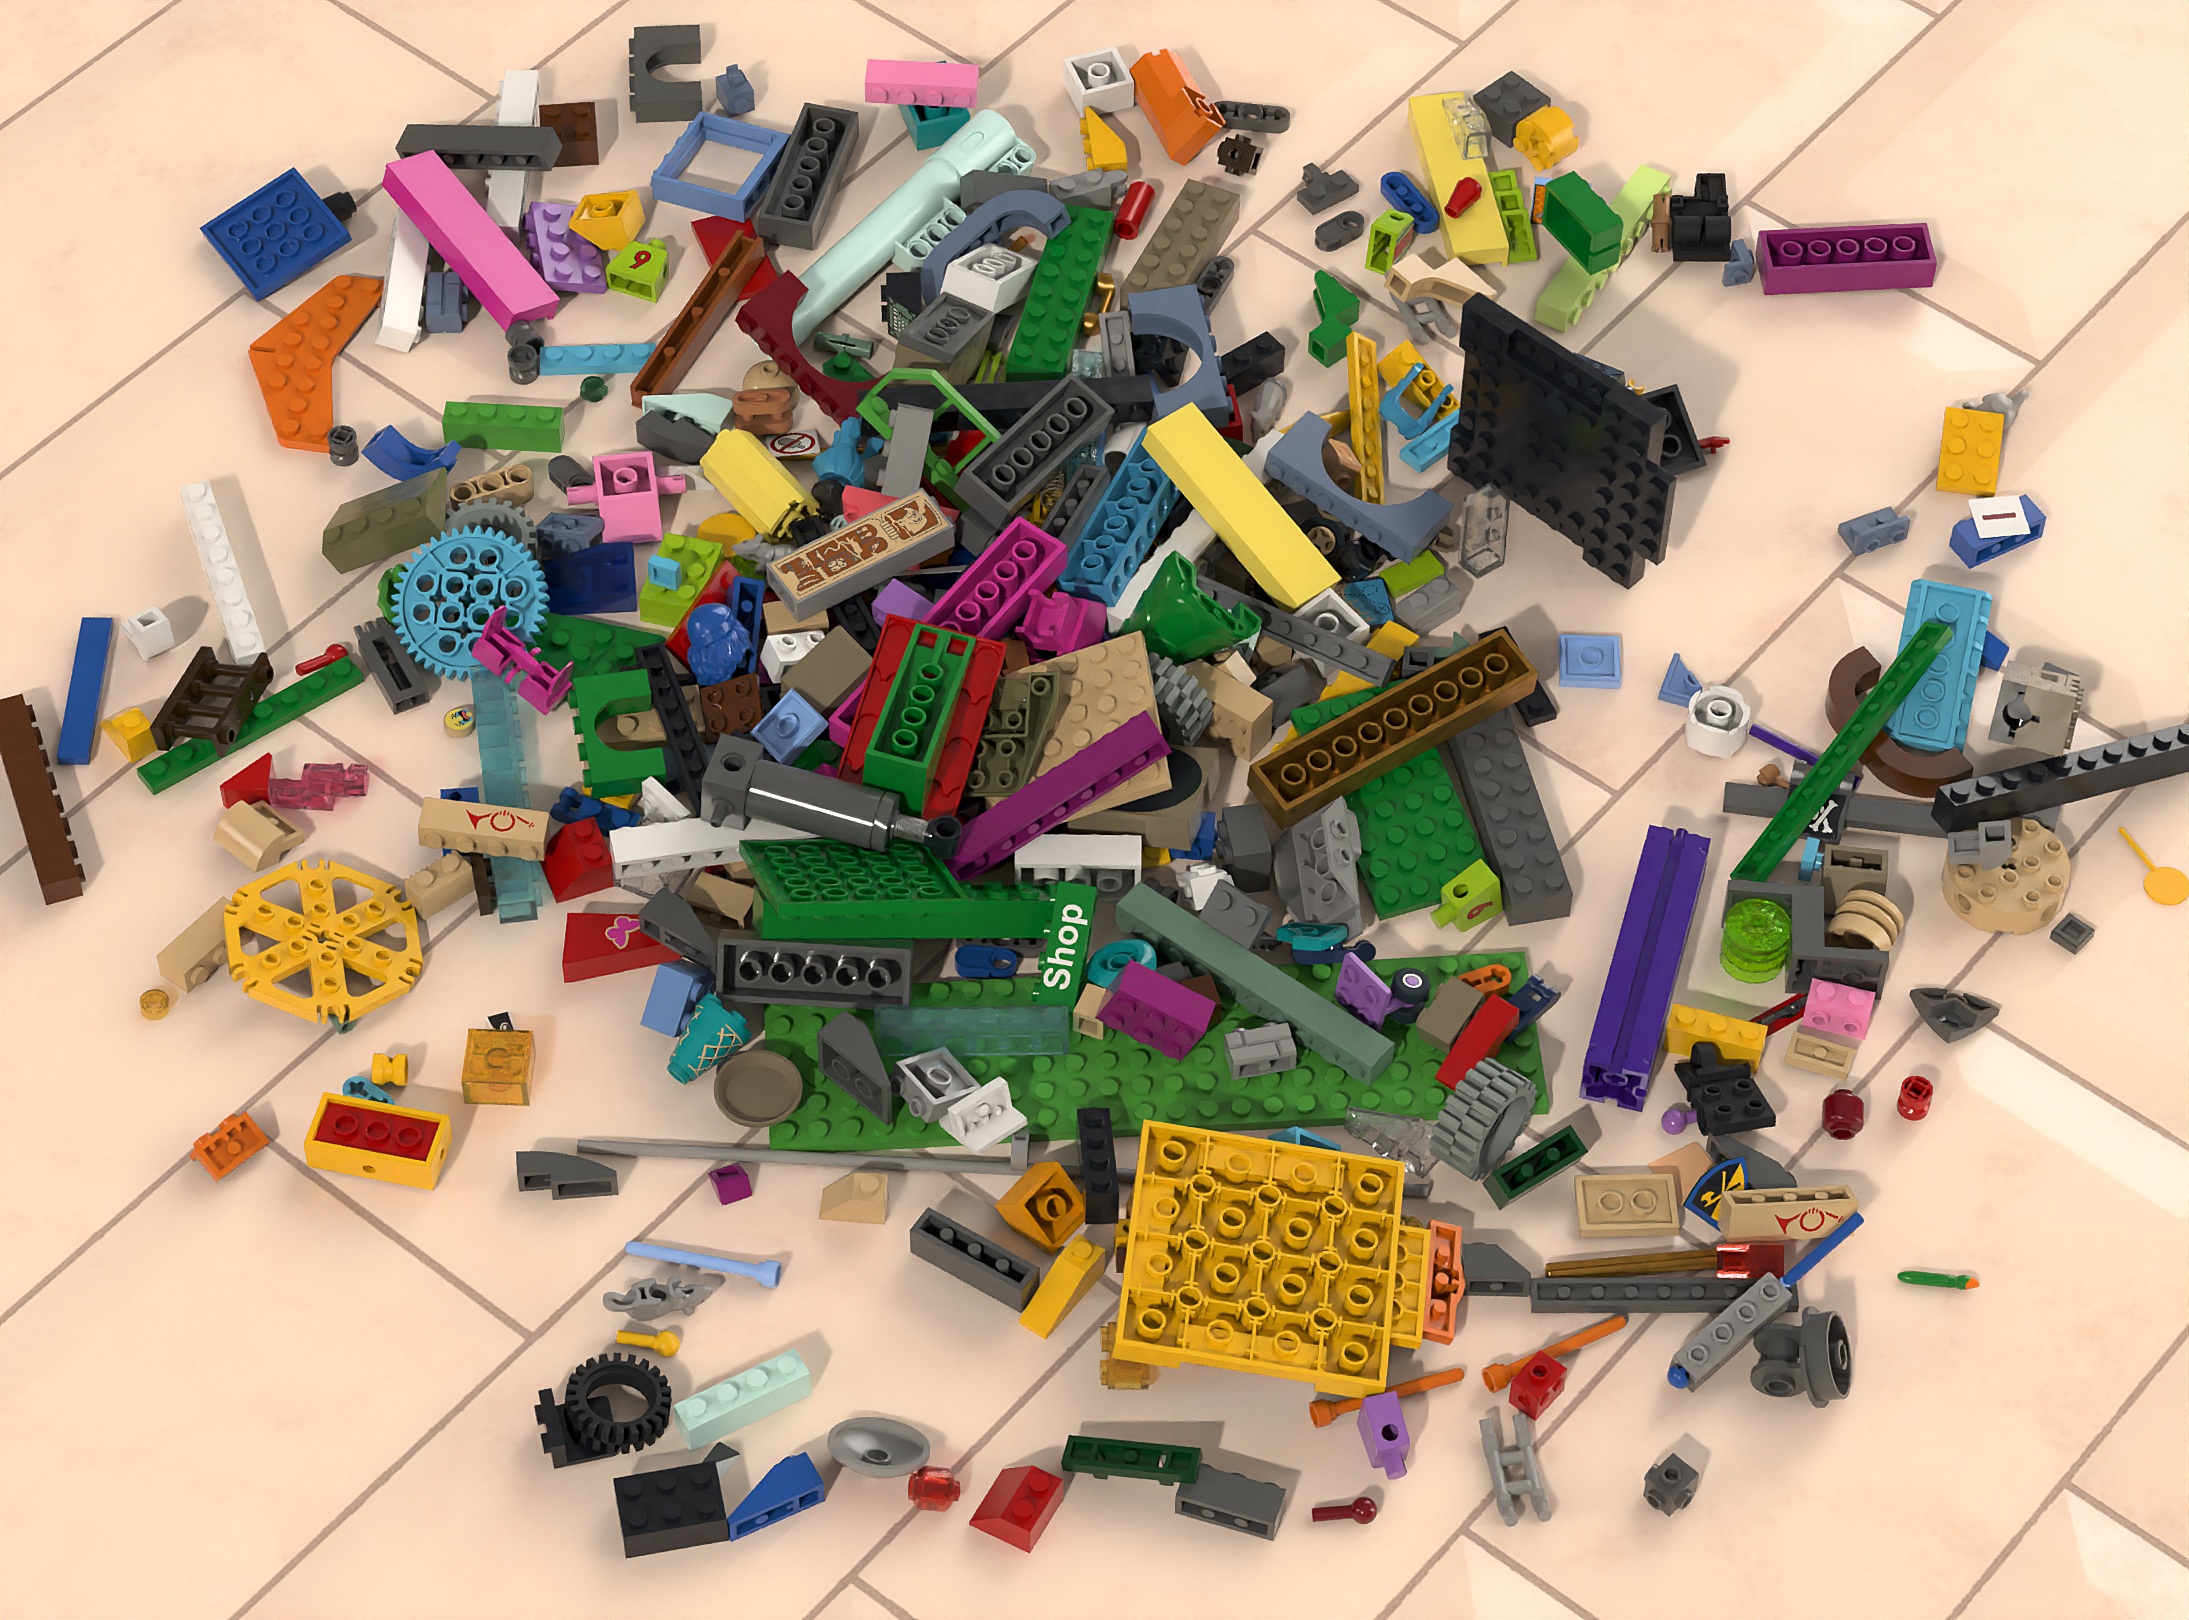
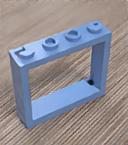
(727, 132)

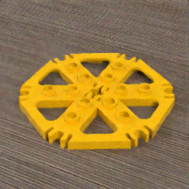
(325, 961)

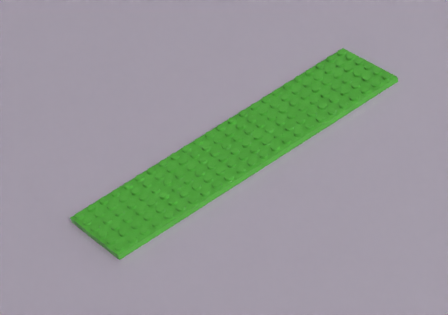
(1137, 1078)

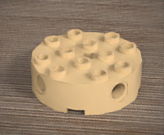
(2018, 894)

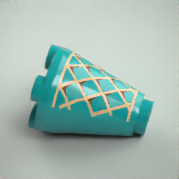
(707, 1039)

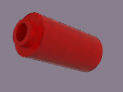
(1133, 210)

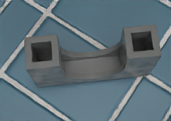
(657, 48)

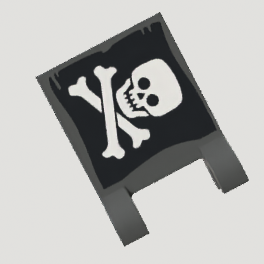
(1830, 819)

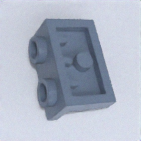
(1874, 531)
(567, 533)

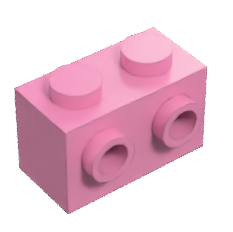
(1838, 1008)

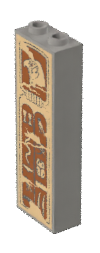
(860, 554)

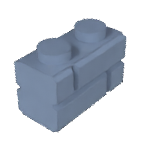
(445, 303)

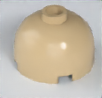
(769, 376)

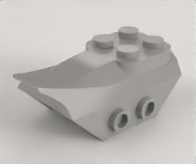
(1318, 868)

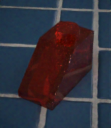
(1750, 1259)

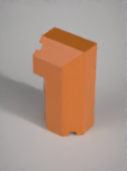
(1174, 105)

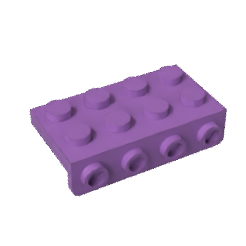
(559, 253)

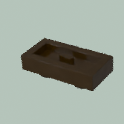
(485, 891)

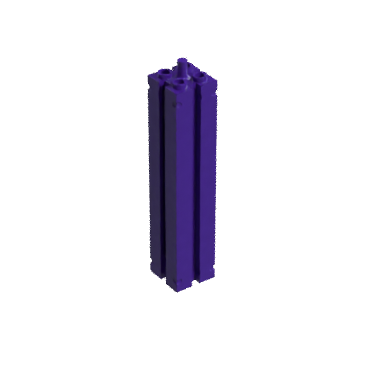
(1645, 968)

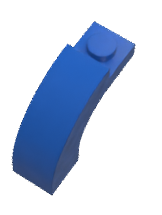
(404, 460)

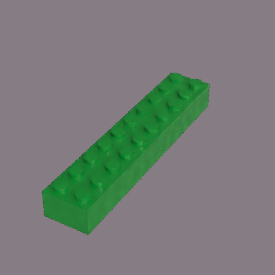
(993, 913)

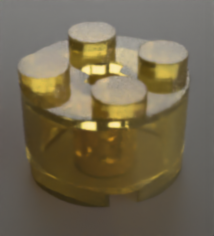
(1120, 1373)

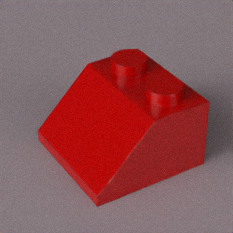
(577, 861)
(1019, 1506)

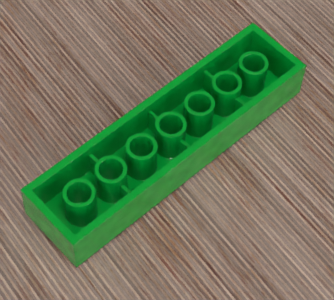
(1060, 297)

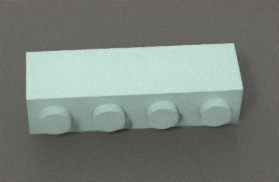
(742, 1399)

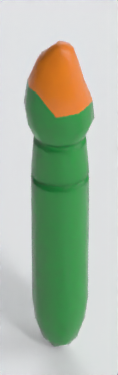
(1961, 1282)

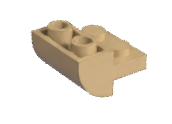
(256, 834)

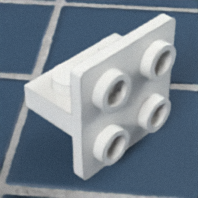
(983, 1117)

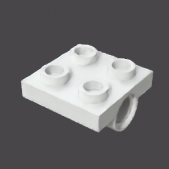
(661, 805)

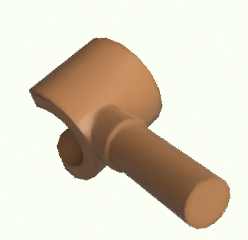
(1771, 774)

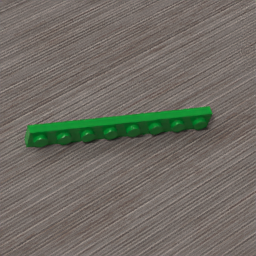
(264, 719)

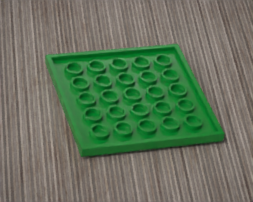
(850, 880)

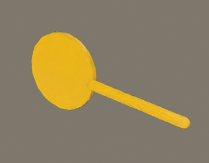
(2161, 884)

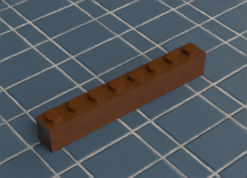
(36, 804)

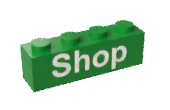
(1067, 945)

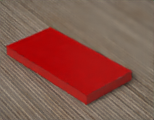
(714, 235)

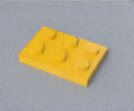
(1970, 452)

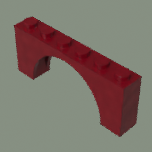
(769, 323)

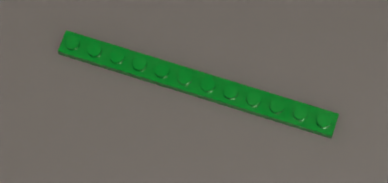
(1842, 753)

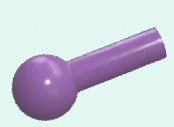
(1675, 1121)

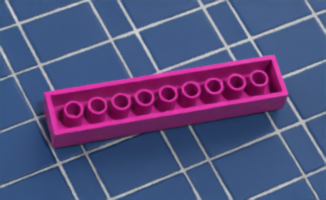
(986, 596)

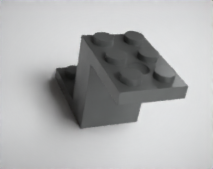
(1806, 948)

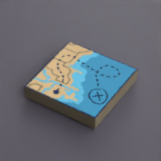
(1368, 600)

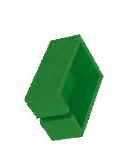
(1582, 222)

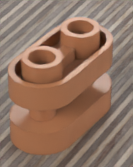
(763, 411)

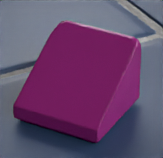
(730, 1183)

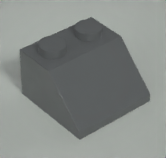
(1288, 688)

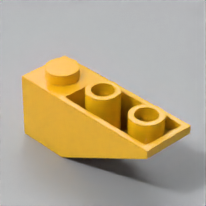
(1101, 144)
(1424, 386)

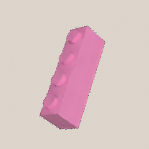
(921, 83)

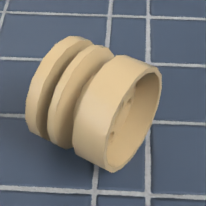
(1864, 922)

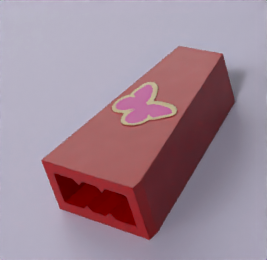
(608, 945)

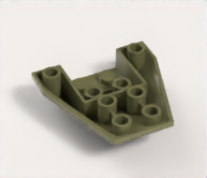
(1013, 734)

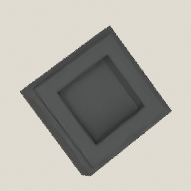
(2072, 934)

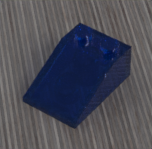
(592, 580)

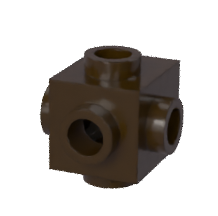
(1239, 155)

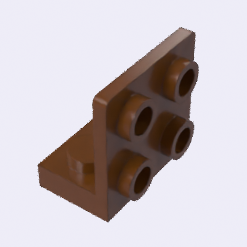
(731, 706)

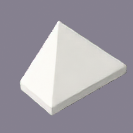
(693, 476)

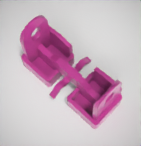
(501, 649)

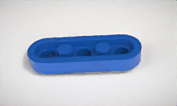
(1407, 199)

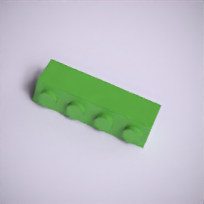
(504, 426)

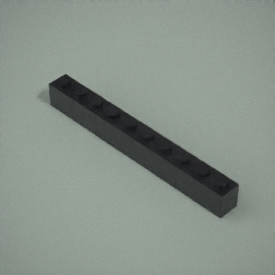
(1009, 401)
(2062, 779)

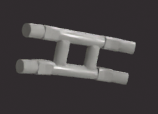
(1415, 321)
(1523, 1456)

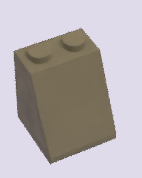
(828, 673)

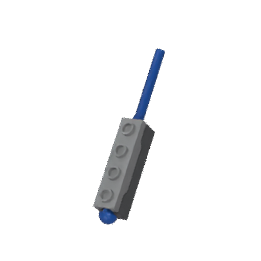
(1741, 1320)

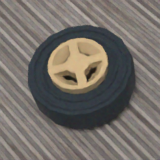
(1326, 533)

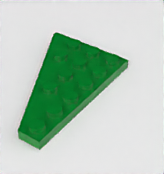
(589, 644)

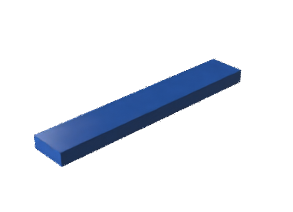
(85, 691)

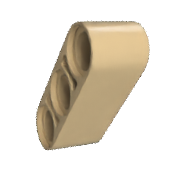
(508, 484)

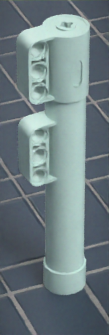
(910, 218)

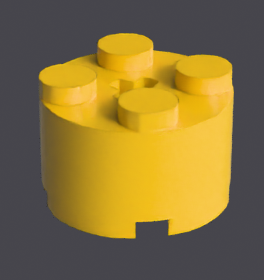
(1546, 137)

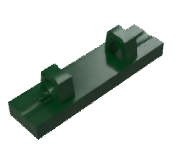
(1131, 1459)

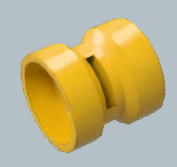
(389, 1069)

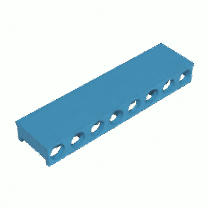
(1119, 529)

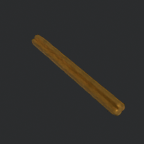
(1633, 1264)

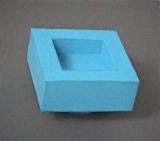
(664, 572)
(1811, 859)

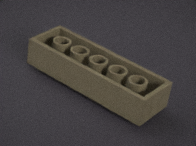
(1184, 240)

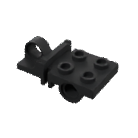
(1702, 222)
(1723, 1095)

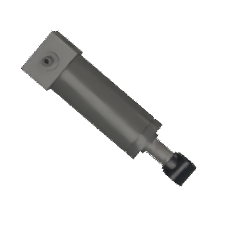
(746, 785)

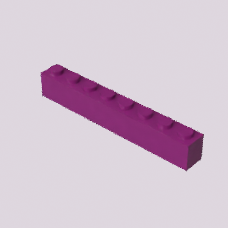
(1057, 795)

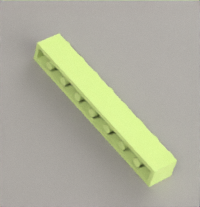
(1573, 286)

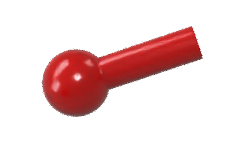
(332, 653)

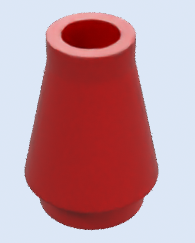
(1463, 196)

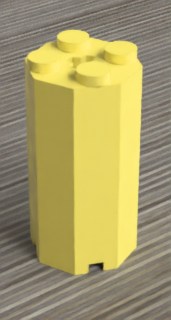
(757, 485)

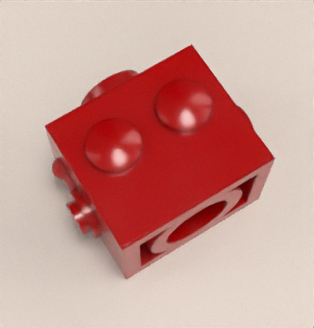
(1537, 1385)

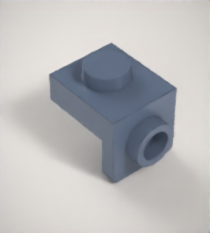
(1740, 267)

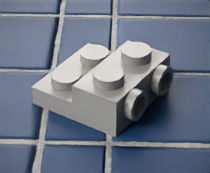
(931, 1083)

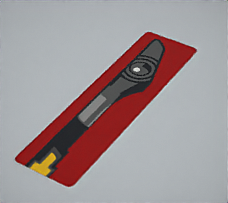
(1782, 1014)

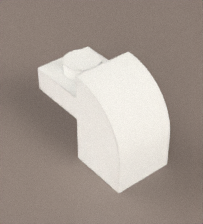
(149, 632)

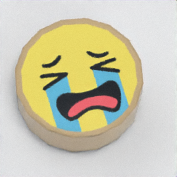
(459, 722)

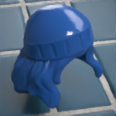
(716, 643)

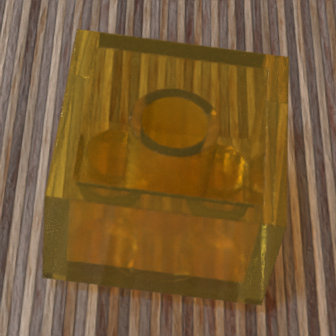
(498, 1067)

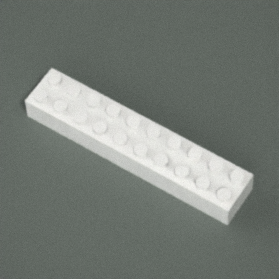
(1194, 539)

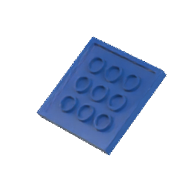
(275, 234)

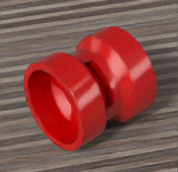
(1914, 1098)

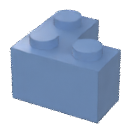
(675, 994)

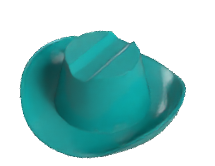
(1111, 958)

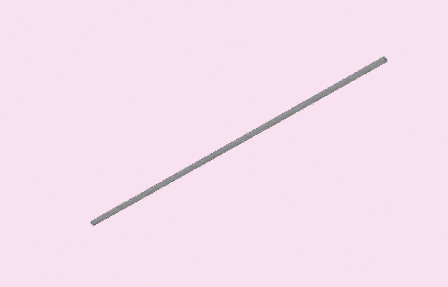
(848, 1160)

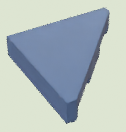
(1678, 684)

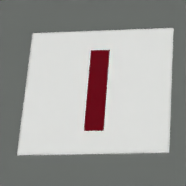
(1998, 516)

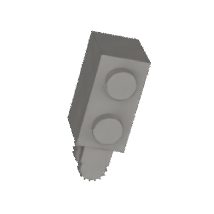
(1090, 189)

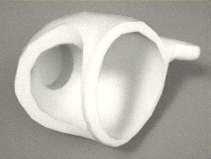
(1123, 442)

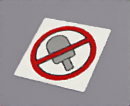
(793, 443)

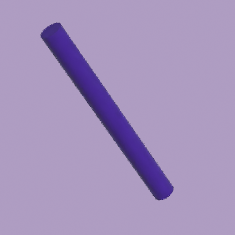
(1789, 747)

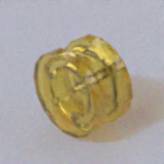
(154, 996)

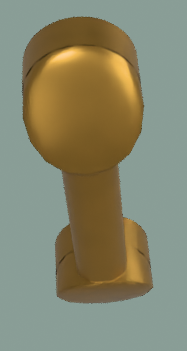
(1106, 288)

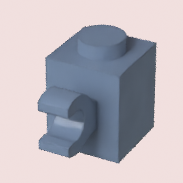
(734, 92)

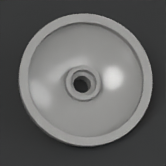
(878, 1447)

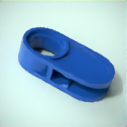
(978, 962)

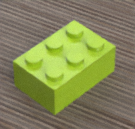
(697, 562)

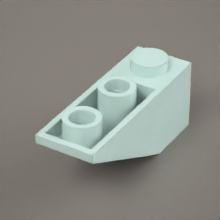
(703, 410)

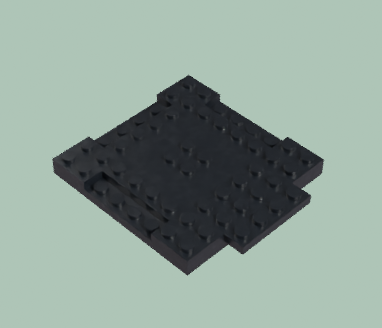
(1561, 442)

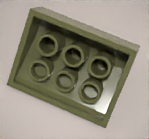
(386, 522)

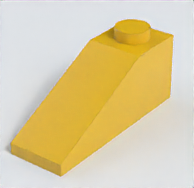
(1064, 1286)

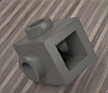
(1670, 1485)

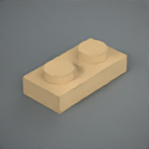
(1819, 1056)

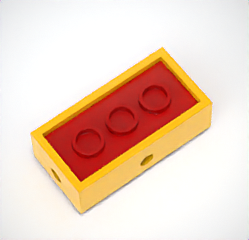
(378, 1141)

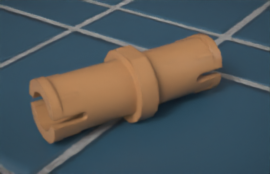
(1661, 223)

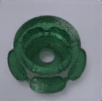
(593, 389)

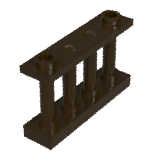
(195, 685)

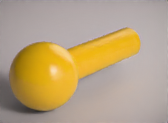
(664, 1343)

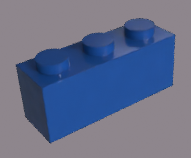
(1977, 550)

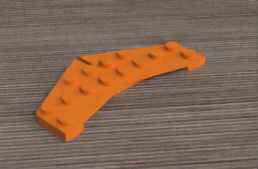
(298, 355)

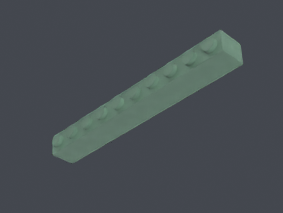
(1255, 983)

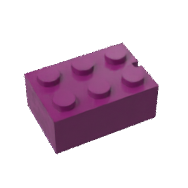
(1155, 1010)

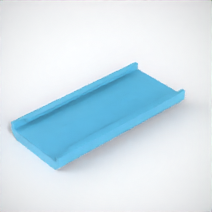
(1940, 703)

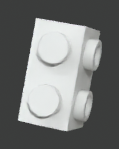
(786, 650)
(1198, 884)

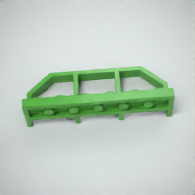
(935, 469)

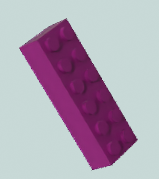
(1845, 258)

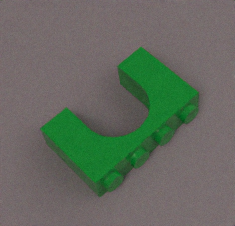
(596, 700)

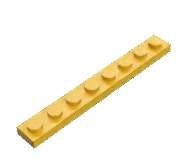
(1365, 418)

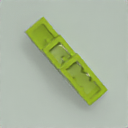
(1513, 216)

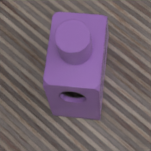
(1384, 1433)

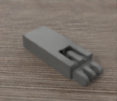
(397, 681)

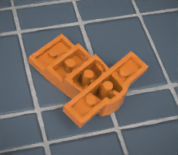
(1444, 1282)

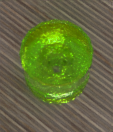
(1755, 941)

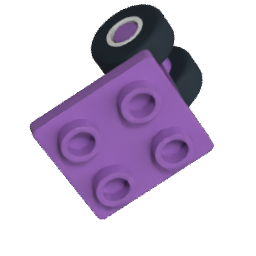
(1371, 999)

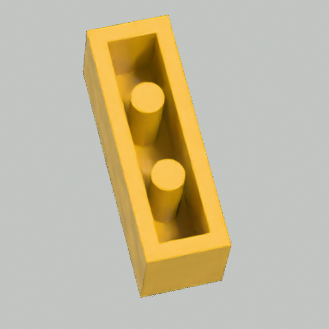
(1732, 1038)

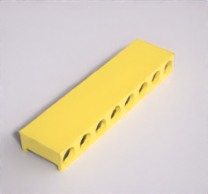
(1478, 231)
(1239, 508)

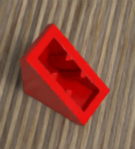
(250, 783)

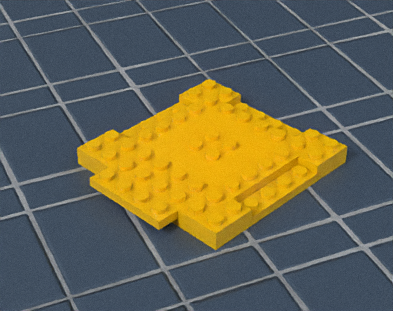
(1269, 1260)

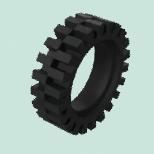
(618, 1372)

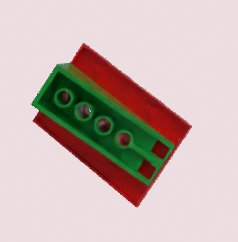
(922, 715)

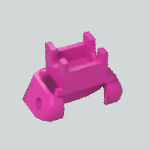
(1061, 624)

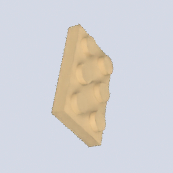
(1626, 1205)

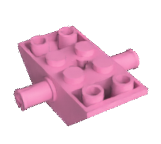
(627, 496)

